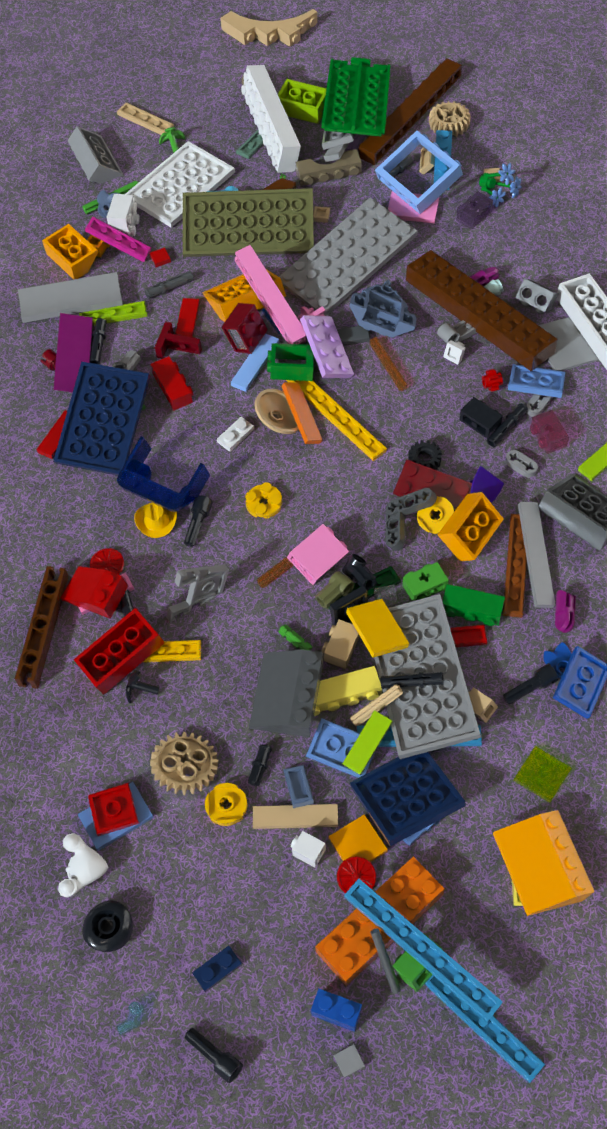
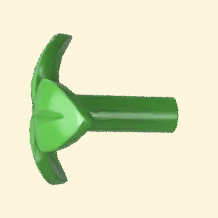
(171, 134)

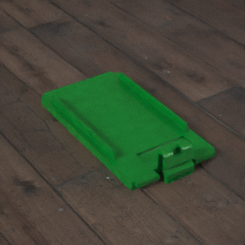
(356, 97)

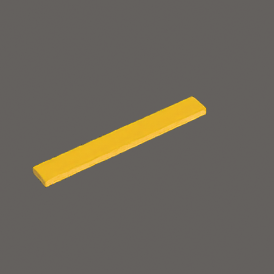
(341, 419)

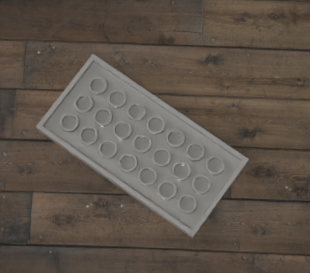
(347, 256)
(434, 714)

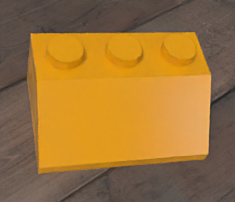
(70, 251)

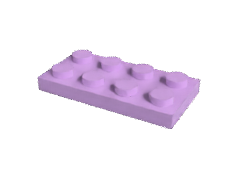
(327, 346)

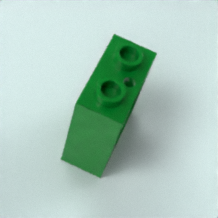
(289, 371)

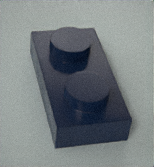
(217, 968)

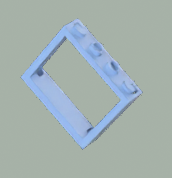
(438, 188)

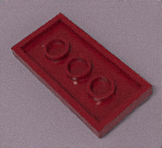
(416, 477)

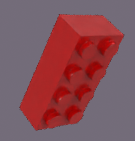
(119, 651)

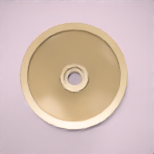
(275, 411)

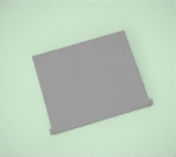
(571, 346)

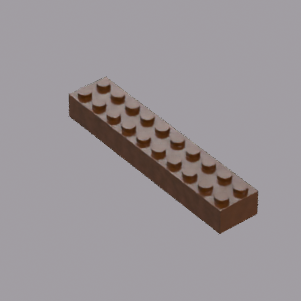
(482, 310)

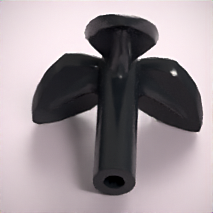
(134, 683)

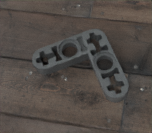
(398, 508)

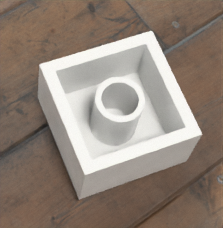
(123, 214)

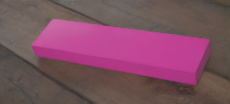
(118, 239)

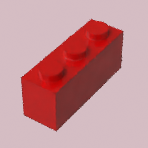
(172, 383)

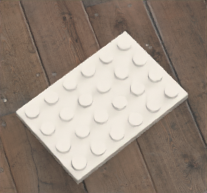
(184, 171)

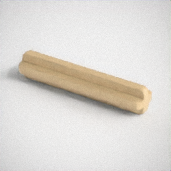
(377, 704)

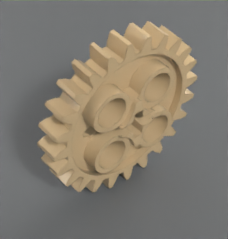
(184, 763)

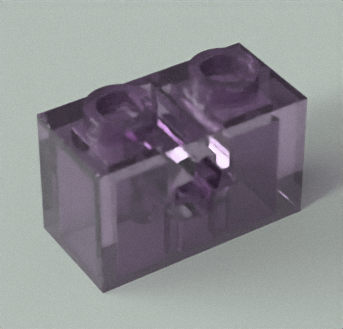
(474, 210)

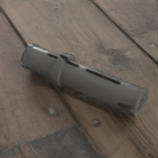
(163, 287)

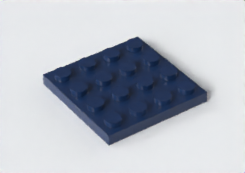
(407, 796)

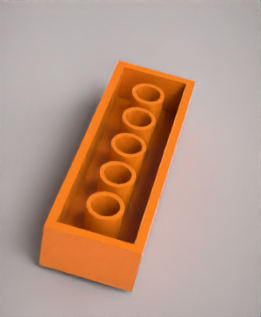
(351, 946)

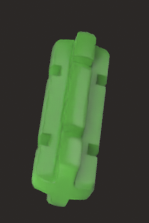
(294, 638)

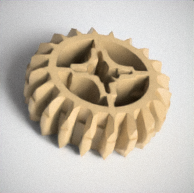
(450, 117)

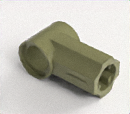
(338, 586)

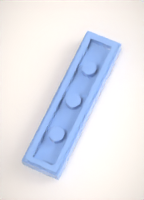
(253, 363)

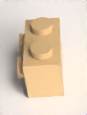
(341, 644)

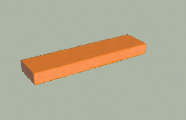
(301, 413)

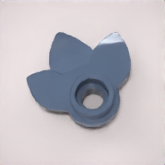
(104, 201)

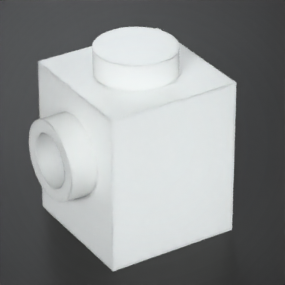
(308, 848)

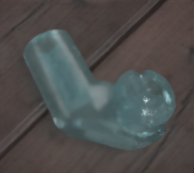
(133, 1020)

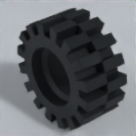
(426, 448)

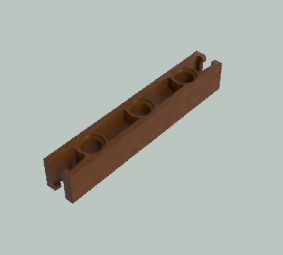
(39, 639)

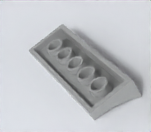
(70, 297)

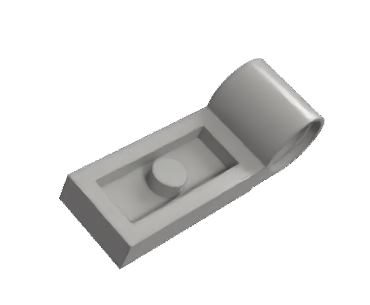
(456, 332)

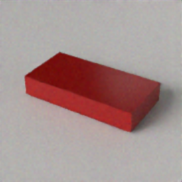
(469, 635)

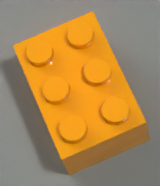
(470, 526)

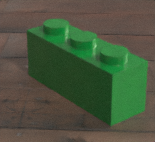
(473, 605)

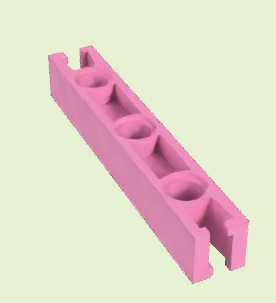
(270, 296)

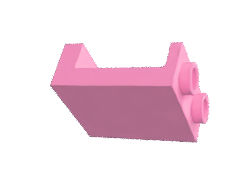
(318, 553)

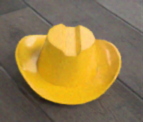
(155, 520)

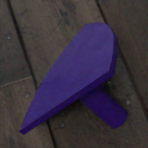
(486, 483)

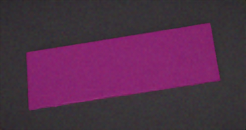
(72, 348)

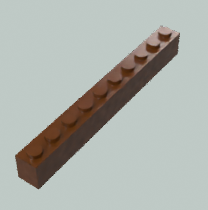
(411, 111)

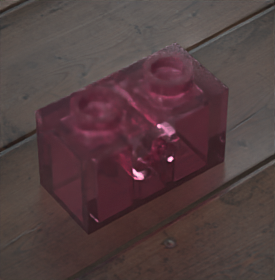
(549, 432)

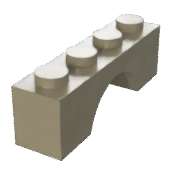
(312, 172)

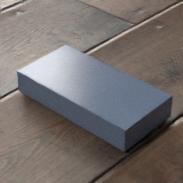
(298, 786)

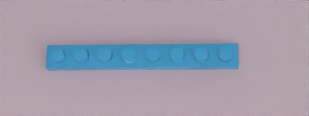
(423, 950)

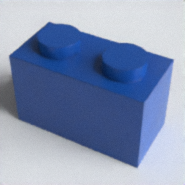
(336, 1010)

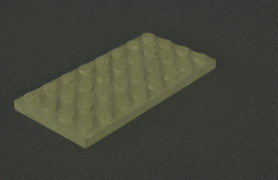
(231, 220)

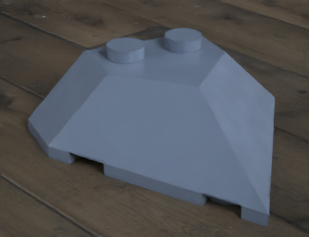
(382, 311)

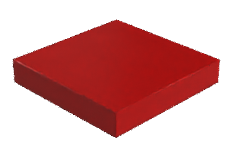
(113, 809)

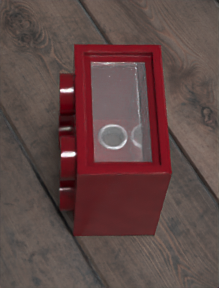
(244, 328)

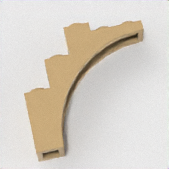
(267, 32)

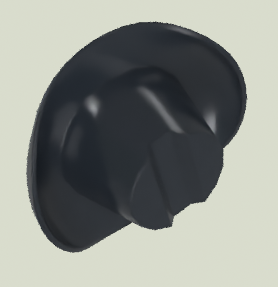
(107, 926)

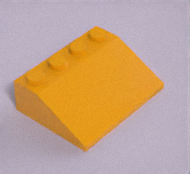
(237, 290)
(543, 863)

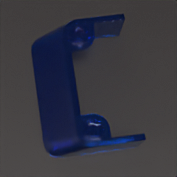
(136, 479)

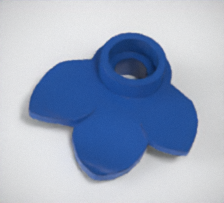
(558, 659)

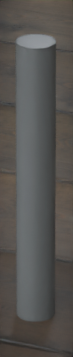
(386, 963)

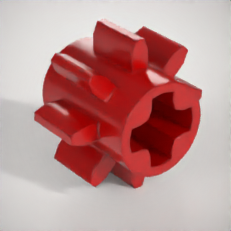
(492, 380)

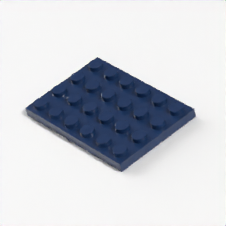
(102, 418)

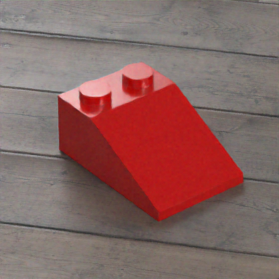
(95, 590)

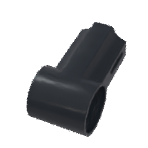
(356, 570)

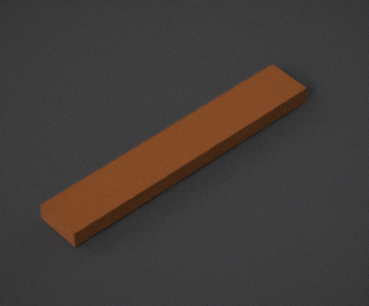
(515, 570)

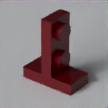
(169, 340)

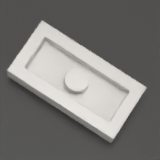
(235, 434)

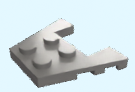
(205, 584)

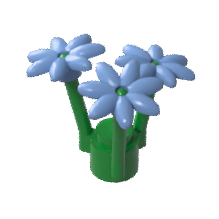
(488, 182)

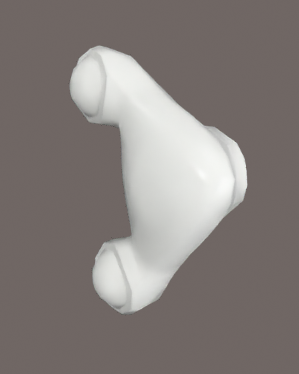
(83, 867)

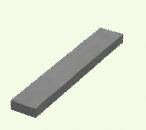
(536, 555)

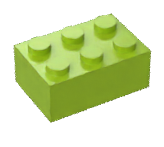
(302, 100)

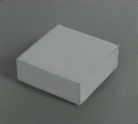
(349, 1061)

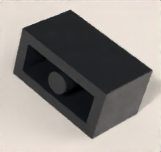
(480, 417)

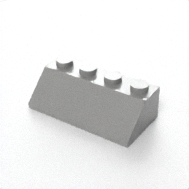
(94, 156)

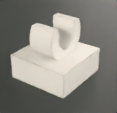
(454, 351)

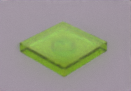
(542, 774)

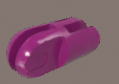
(485, 276)
(565, 611)

